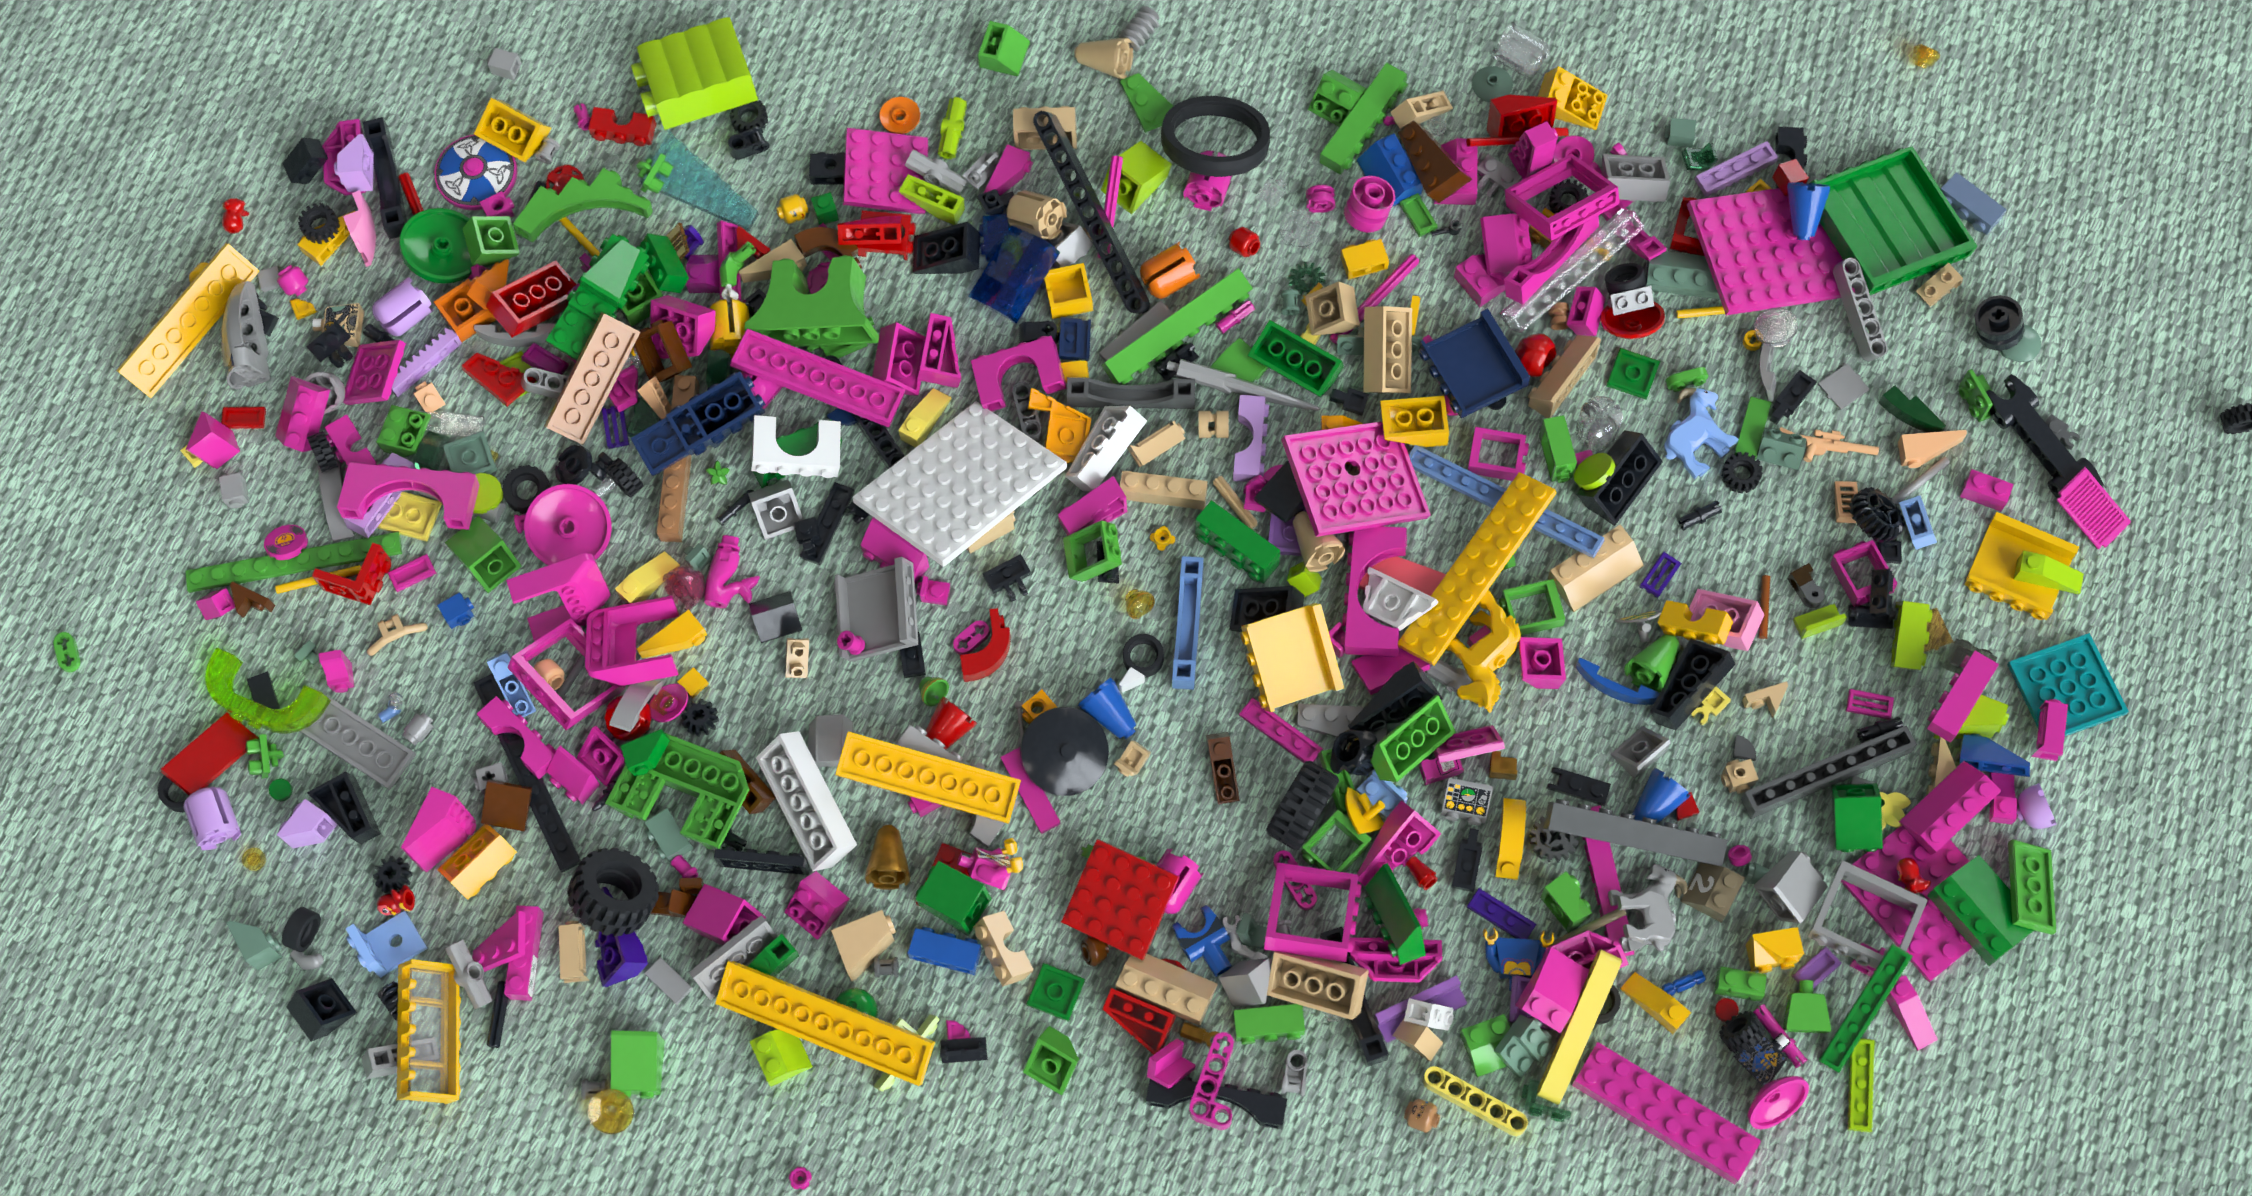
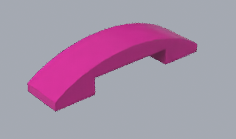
(1642, 243)

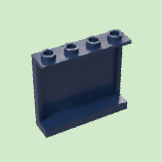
(1474, 365)

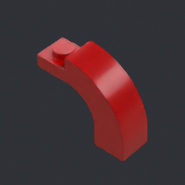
(987, 661)

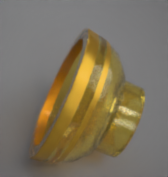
(1137, 601)

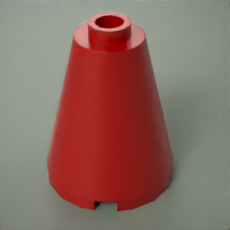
(948, 723)

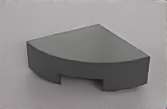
(1743, 749)

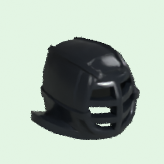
(1358, 754)

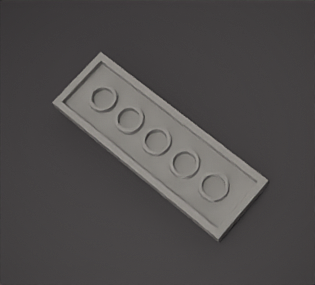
(360, 744)

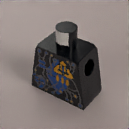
(1764, 1058)

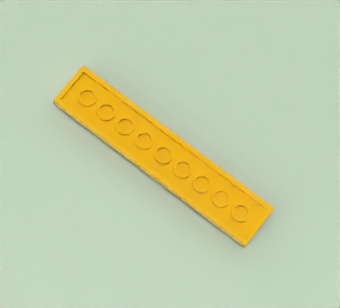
(1477, 567)
(825, 1022)

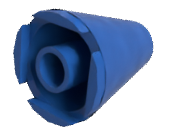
(1806, 207)
(1109, 709)
(1659, 797)

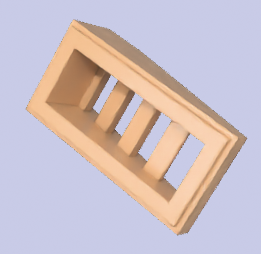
(655, 397)
(1844, 517)

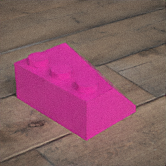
(692, 322)

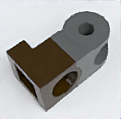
(1806, 587)

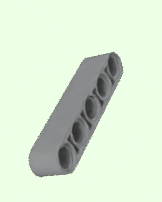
(1859, 320)

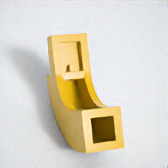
(1511, 838)

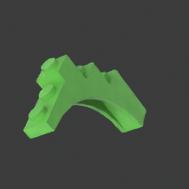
(604, 192)

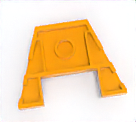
(1066, 426)

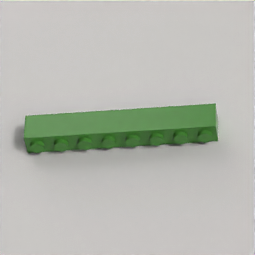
(1176, 327)

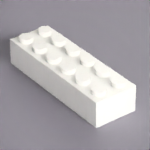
(806, 801)

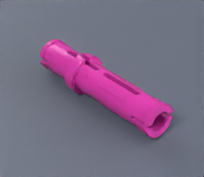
(1774, 1030)

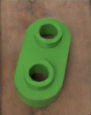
(1690, 377)

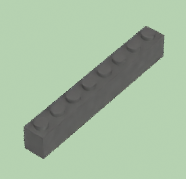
(1828, 772)
(1634, 833)

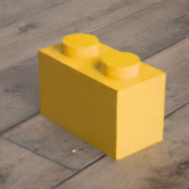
(1364, 258)

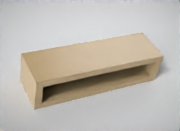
(1164, 490)

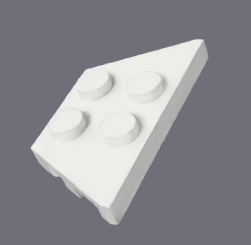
(1394, 601)

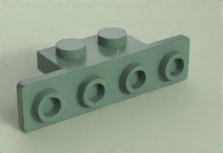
(1355, 343)

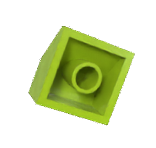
(780, 1056)

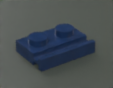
(1074, 339)

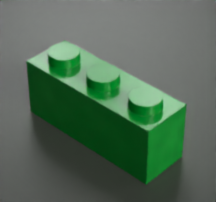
(664, 263)

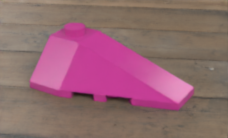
(1399, 839)

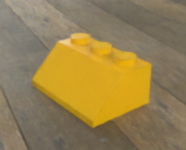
(511, 130)
(477, 861)

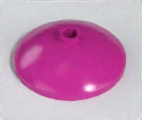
(1777, 1101)

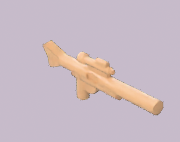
(1831, 442)

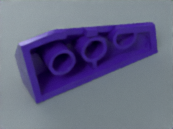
(621, 956)

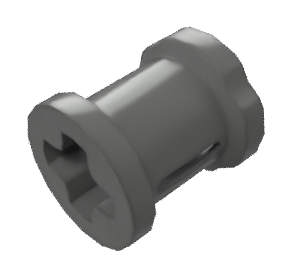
(886, 967)
(590, 1088)

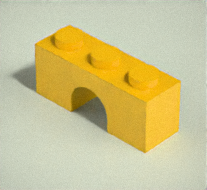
(1711, 628)

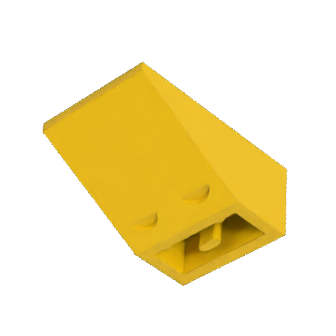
(1577, 100)

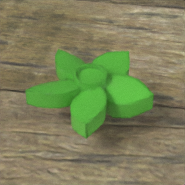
(718, 474)

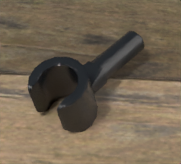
(1452, 231)

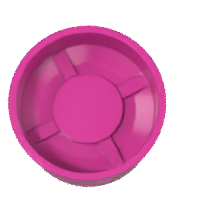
(1369, 204)

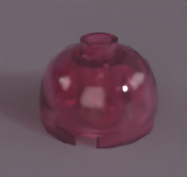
(684, 582)

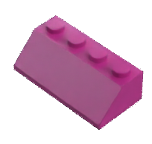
(1949, 807)

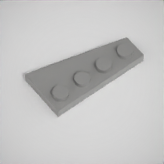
(1330, 719)

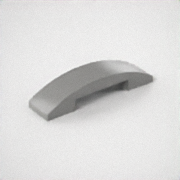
(491, 334)
(1768, 378)
(331, 487)
(633, 701)

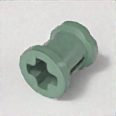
(1290, 302)

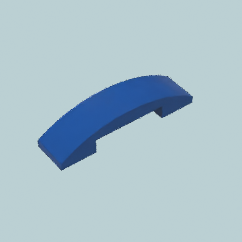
(1589, 672)

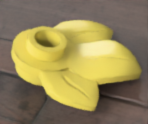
(1892, 808)

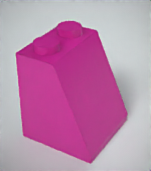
(719, 914)

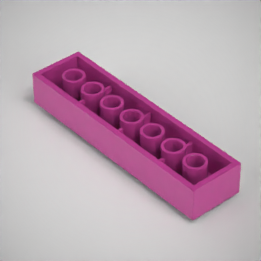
(1666, 1113)

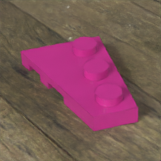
(504, 944)

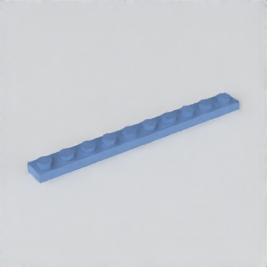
(1490, 493)

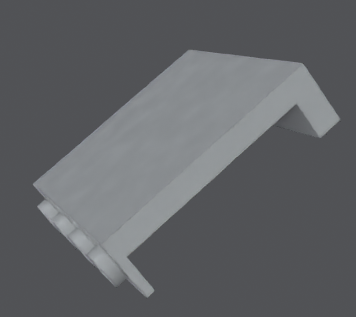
(878, 609)

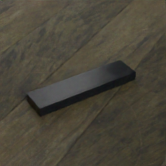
(829, 520)

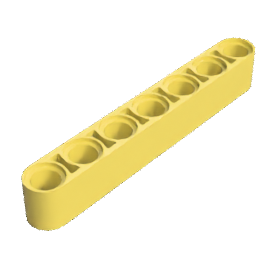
(1579, 1027)

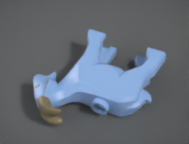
(1696, 430)

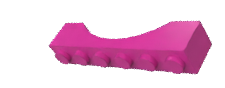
(1530, 277)

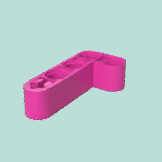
(1214, 1078)

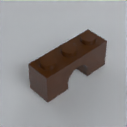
(759, 794)

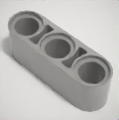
(542, 378)

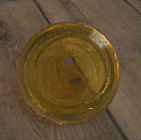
(1925, 56)

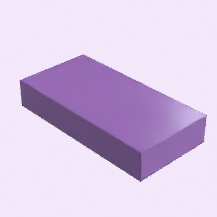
(1818, 967)

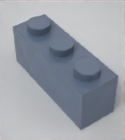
(1972, 204)

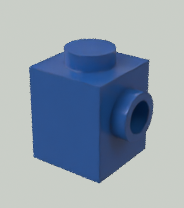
(456, 610)

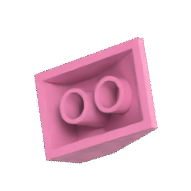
(1744, 613)

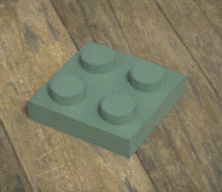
(470, 455)

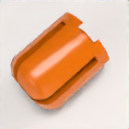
(1168, 271)

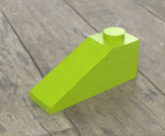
(933, 199)
(2047, 572)

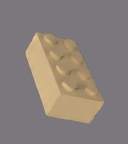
(1318, 983)

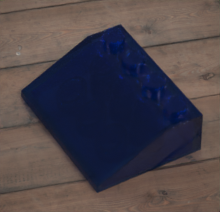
(1014, 273)

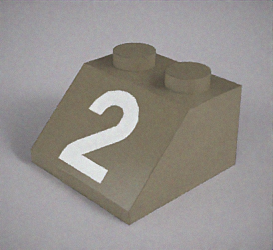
(1713, 890)

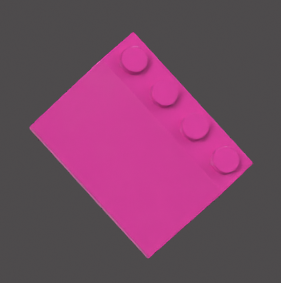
(438, 829)

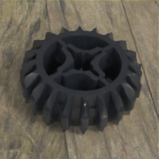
(1876, 514)

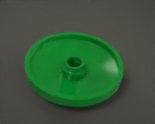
(436, 246)

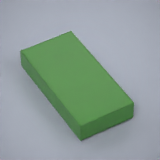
(1418, 215)

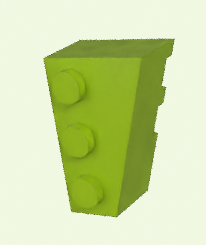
(1910, 635)

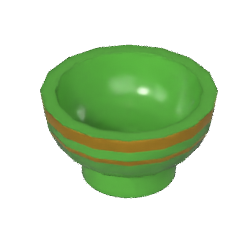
(933, 686)

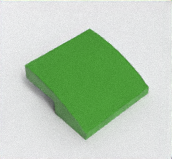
(1236, 361)

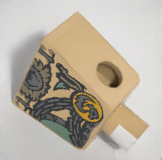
(348, 316)

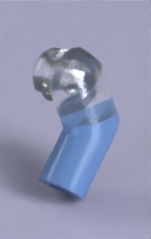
(394, 707)

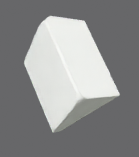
(1130, 680)

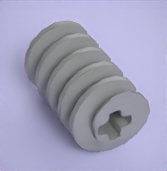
(1140, 26)

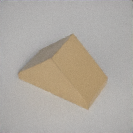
(1418, 1038)

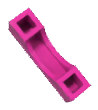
(500, 719)

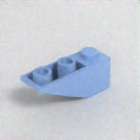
(511, 687)

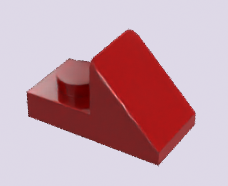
(743, 236)

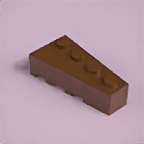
(1433, 164)

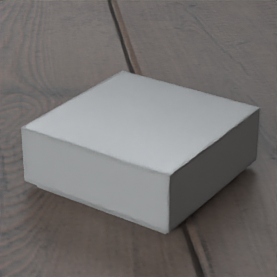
(268, 278)

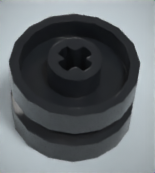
(1999, 323)

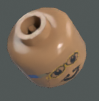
(1422, 1115)

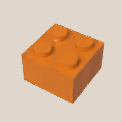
(462, 311)

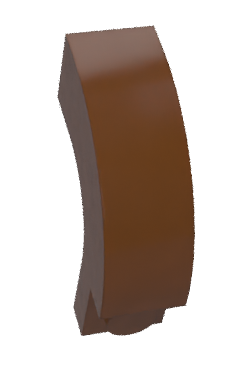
(823, 239)

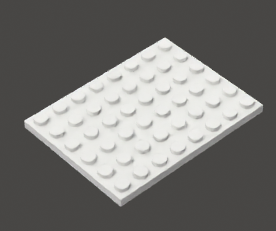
(959, 483)

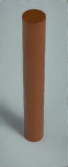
(1764, 604)

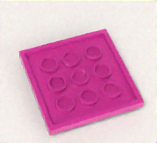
(877, 169)

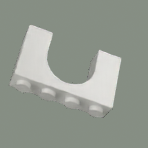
(769, 457)

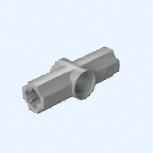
(935, 172)
(1449, 676)
(468, 974)

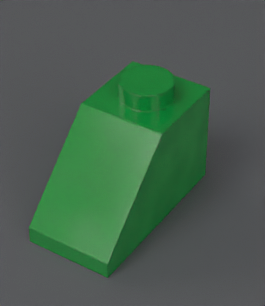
(645, 752)

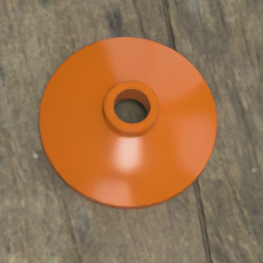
(896, 108)

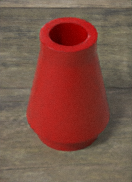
(1422, 874)

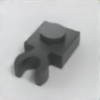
(2060, 430)

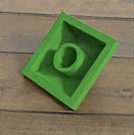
(1052, 1060)

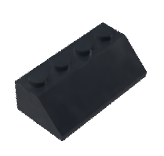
(1634, 466)

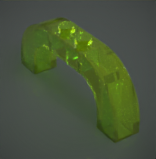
(291, 719)

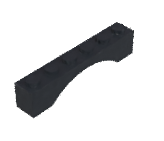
(385, 168)
(1363, 1026)
(1265, 1109)

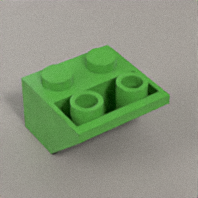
(1003, 49)
(1335, 97)
(402, 431)

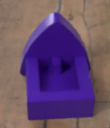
(693, 239)

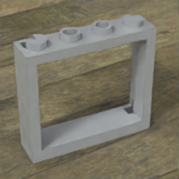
(1878, 887)

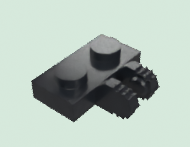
(328, 342)
(1007, 574)

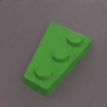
(1146, 101)

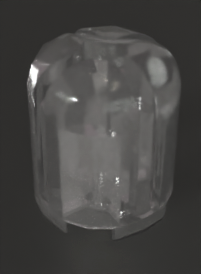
(1521, 51)
(1598, 423)

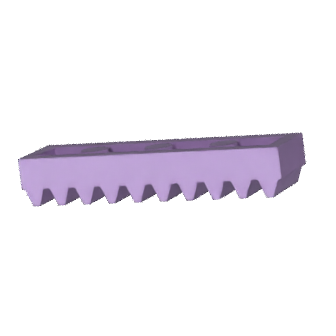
(1736, 169)
(426, 361)

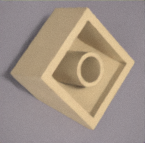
(1332, 309)

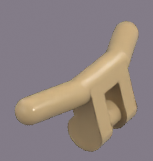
(400, 631)

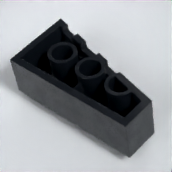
(1690, 682)

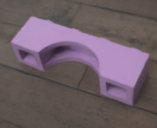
(1251, 414)

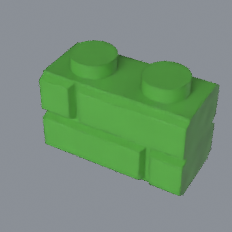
(1740, 984)

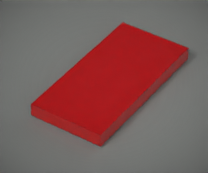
(208, 755)

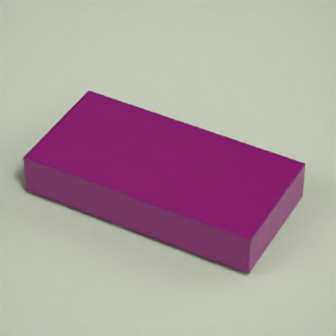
(542, 359)

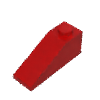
(871, 231)

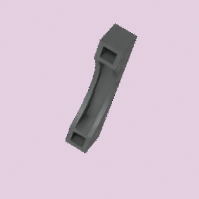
(1163, 395)

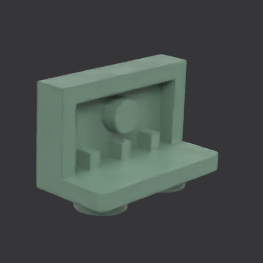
(1781, 448)

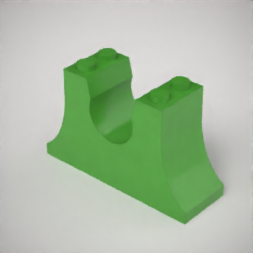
(817, 319)

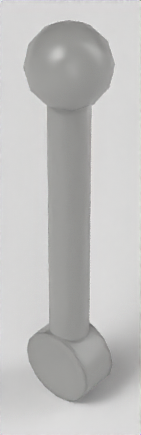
(1018, 706)

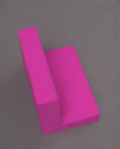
(1168, 1065)

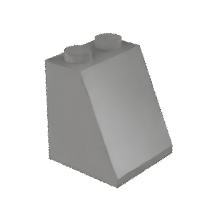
(1792, 887)

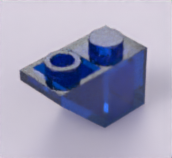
(993, 230)

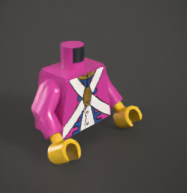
(992, 866)

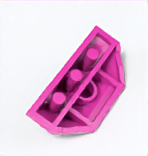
(337, 140)
(1584, 947)
(1375, 956)

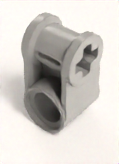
(1295, 1077)

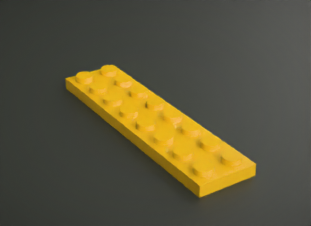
(186, 321)
(928, 777)

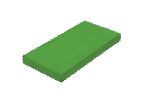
(2031, 887)

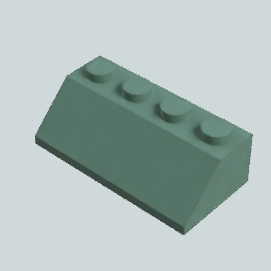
(1681, 275)

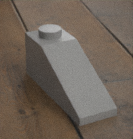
(380, 1061)

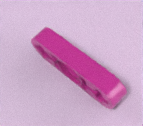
(1297, 897)

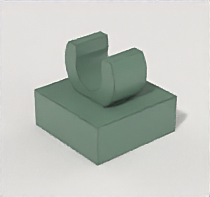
(697, 557)
(306, 652)

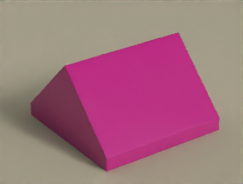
(212, 441)
(601, 756)

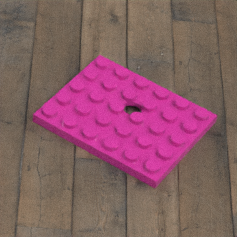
(1338, 502)
(1935, 940)

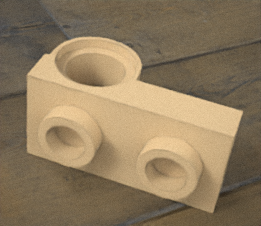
(1939, 285)

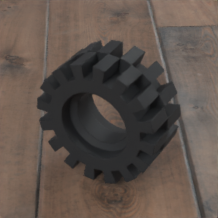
(756, 107)
(1566, 188)
(313, 214)
(2237, 419)
(322, 451)
(1745, 461)
(624, 477)
(1741, 1031)

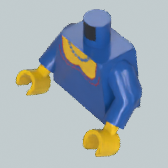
(1514, 956)

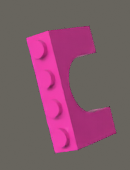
(991, 369)

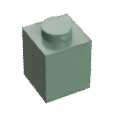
(1680, 132)

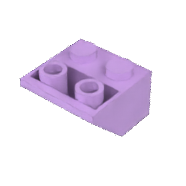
(306, 826)

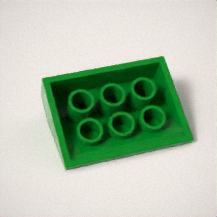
(1980, 909)

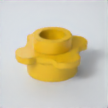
(1162, 532)

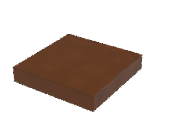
(506, 805)

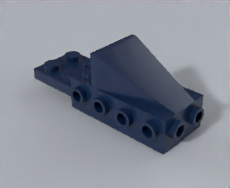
(699, 423)

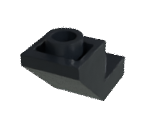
(993, 203)

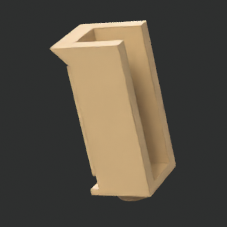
(1157, 443)
(572, 952)

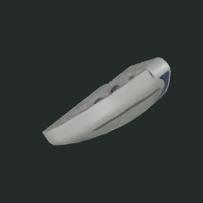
(237, 346)

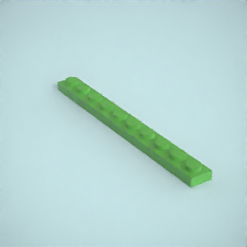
(307, 560)

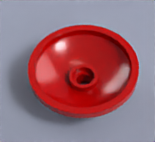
(1633, 324)

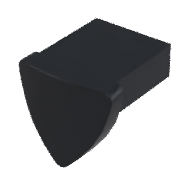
(754, 302)

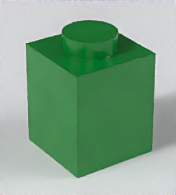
(825, 208)

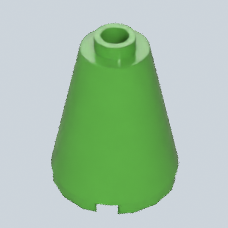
(1654, 663)

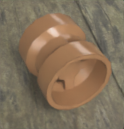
(1559, 315)

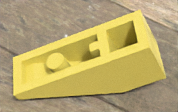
(923, 418)
(646, 579)

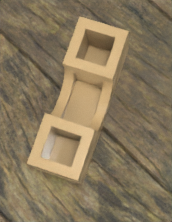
(1008, 965)

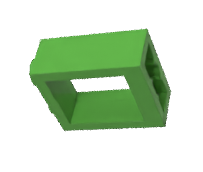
(1557, 449)
(1074, 546)
(1553, 600)
(1347, 827)

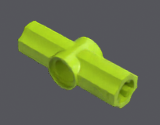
(952, 127)

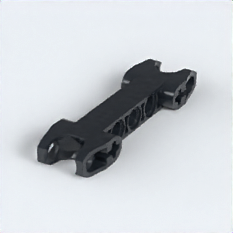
(2021, 415)

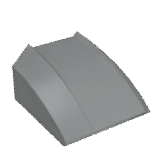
(827, 738)

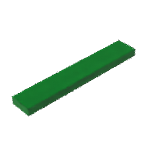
(1865, 1007)

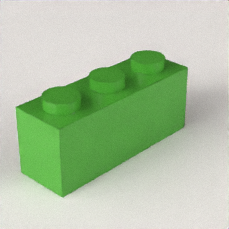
(1269, 1023)

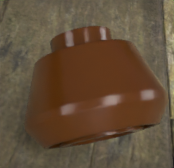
(1094, 951)

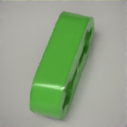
(71, 650)

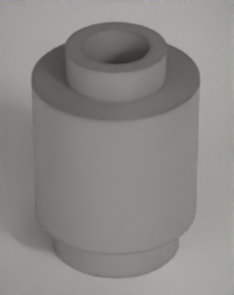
(418, 728)

